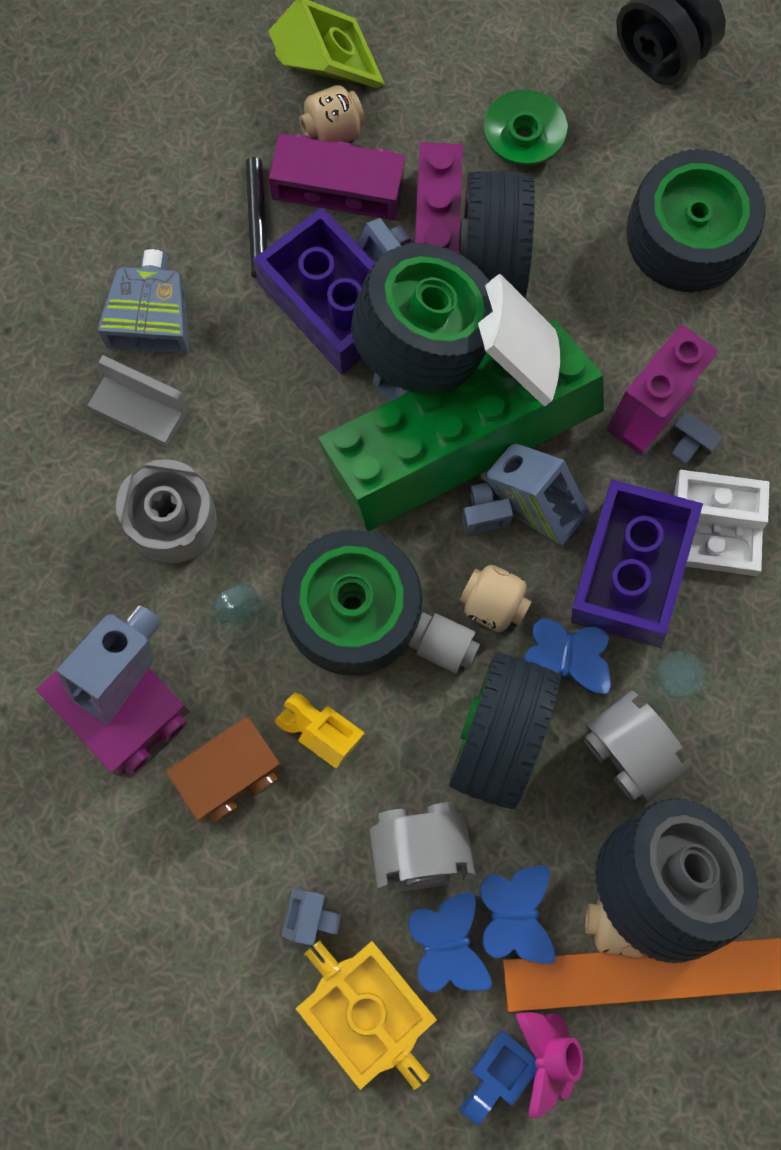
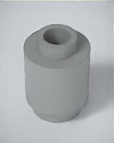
(444, 642)

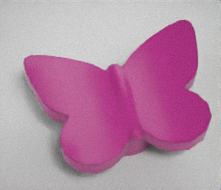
(557, 1060)

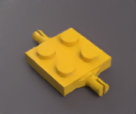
(366, 1015)

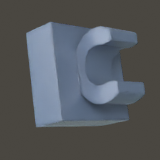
(379, 239)
(695, 435)
(485, 513)
(306, 917)

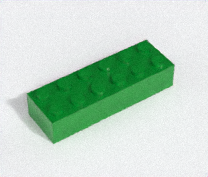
(442, 439)

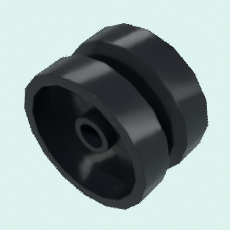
(669, 35)

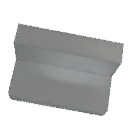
(138, 402)

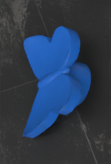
(572, 654)
(515, 915)
(447, 947)

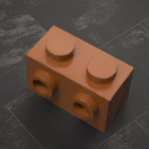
(225, 772)

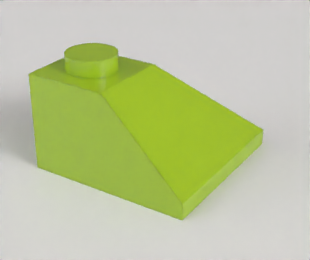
(324, 44)

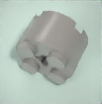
(153, 493)
(637, 747)
(421, 848)

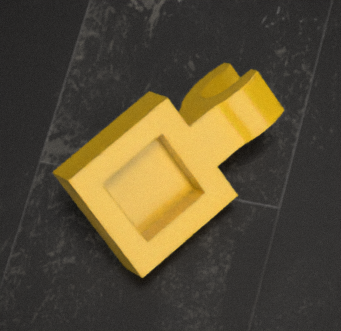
(322, 732)

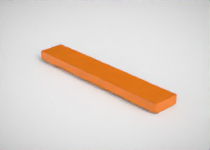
(612, 979)

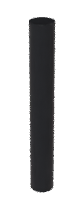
(256, 209)

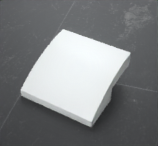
(521, 340)
(729, 522)

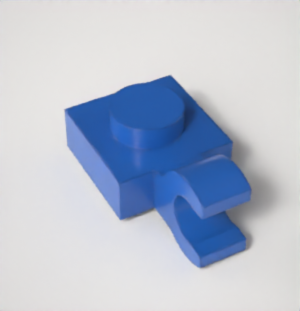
(504, 1073)

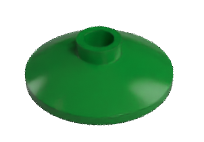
(526, 112)

